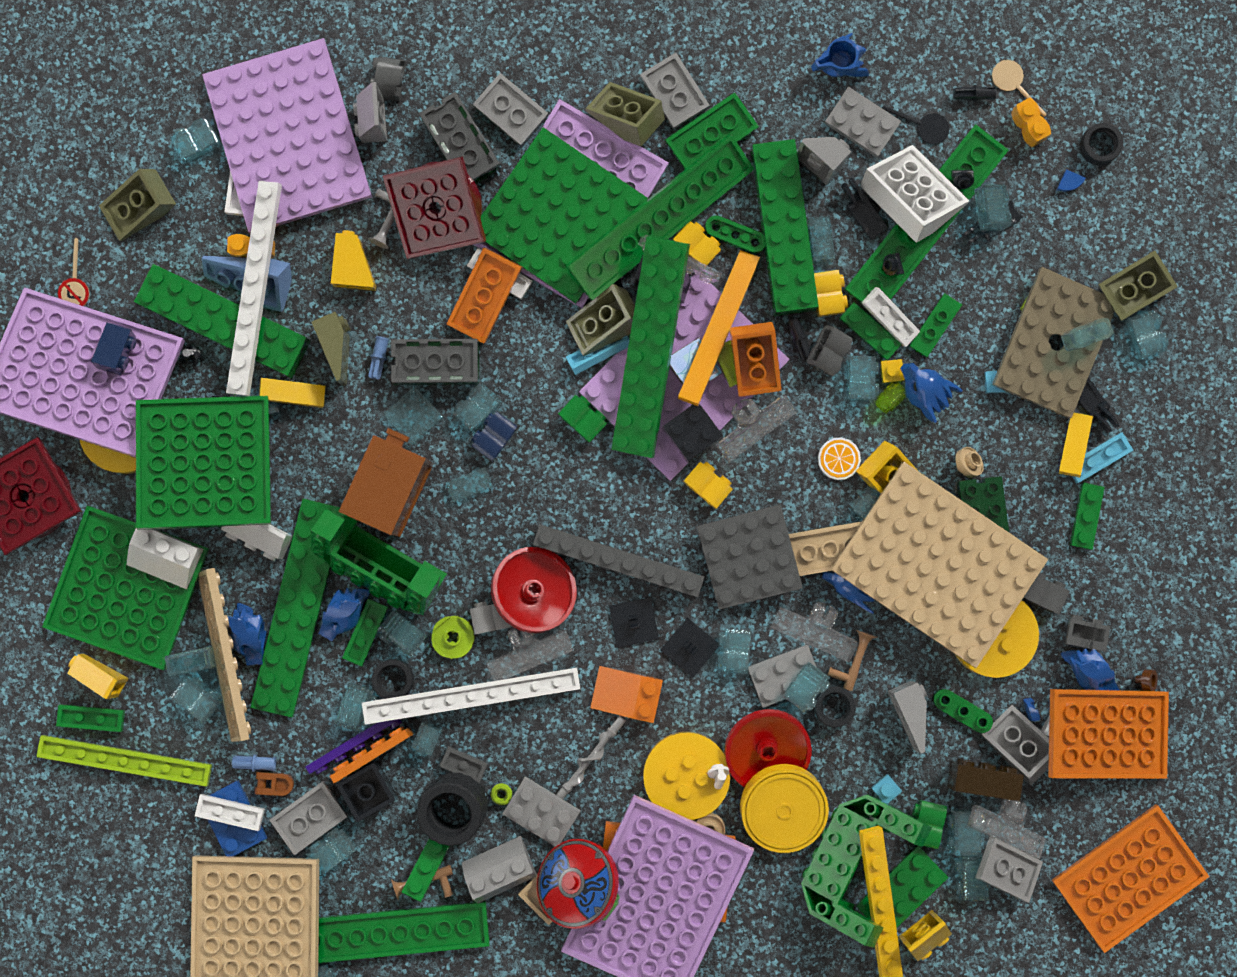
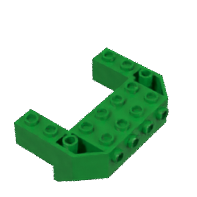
(374, 563)
(839, 856)

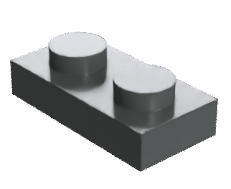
(461, 762)

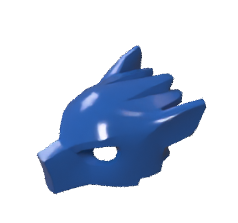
(842, 59)
(931, 389)
(848, 590)
(343, 612)
(248, 634)
(1090, 670)

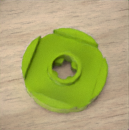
(451, 649)

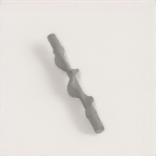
(596, 754)

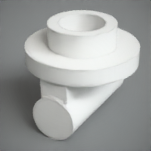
(718, 773)

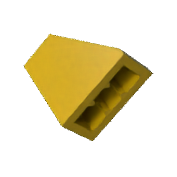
(350, 263)
(97, 676)

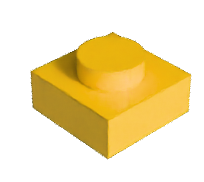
(891, 371)

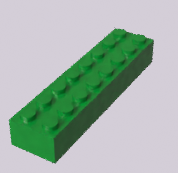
(784, 227)
(217, 319)

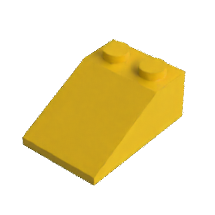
(882, 465)
(925, 935)

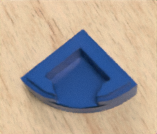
(1070, 181)
(1032, 714)

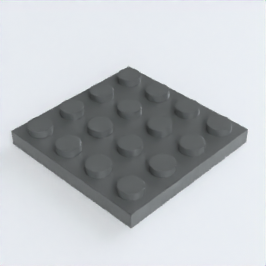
(749, 556)

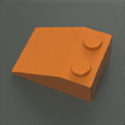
(755, 359)
(626, 694)

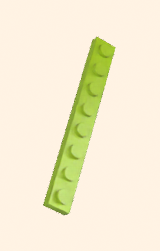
(124, 760)

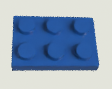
(231, 837)

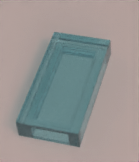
(469, 484)

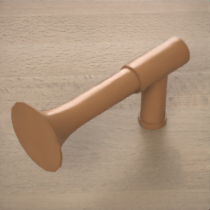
(850, 678)
(441, 874)

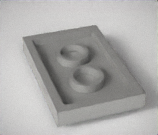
(676, 89)
(510, 109)
(862, 122)
(777, 673)
(541, 812)
(308, 818)
(1009, 869)

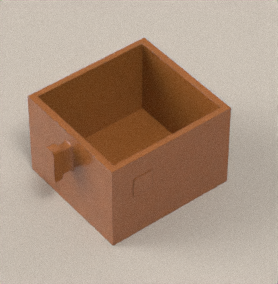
(386, 484)

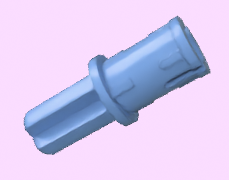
(378, 357)
(254, 763)

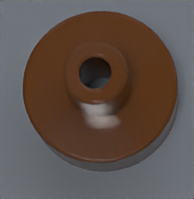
(1147, 680)

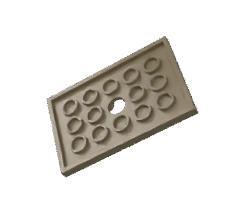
(1029, 363)

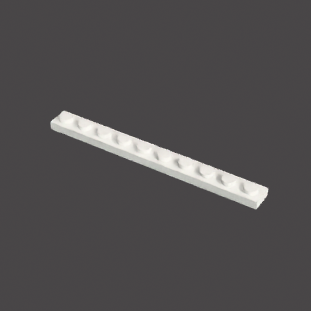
(254, 288)
(470, 696)

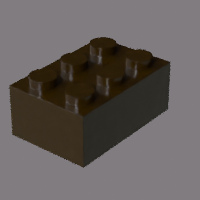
(985, 779)

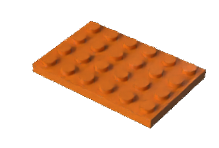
(1108, 734)
(1130, 878)

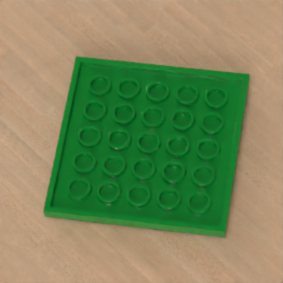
(555, 210)
(202, 462)
(112, 602)

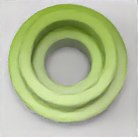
(494, 794)

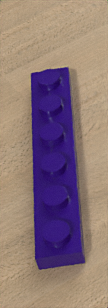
(354, 743)

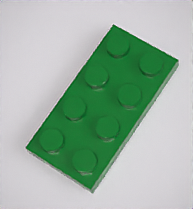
(710, 128)
(910, 884)

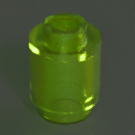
(890, 397)

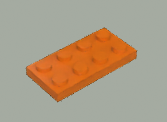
(484, 295)
(364, 757)

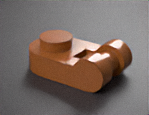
(281, 784)

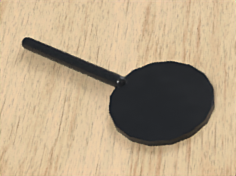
(931, 128)

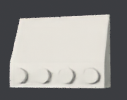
(913, 192)

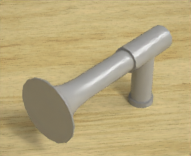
(380, 238)

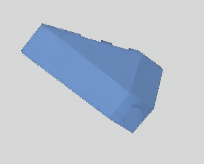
(231, 270)

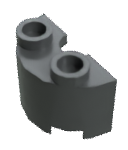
(389, 76)
(1087, 634)

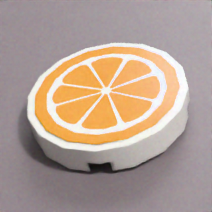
(839, 458)

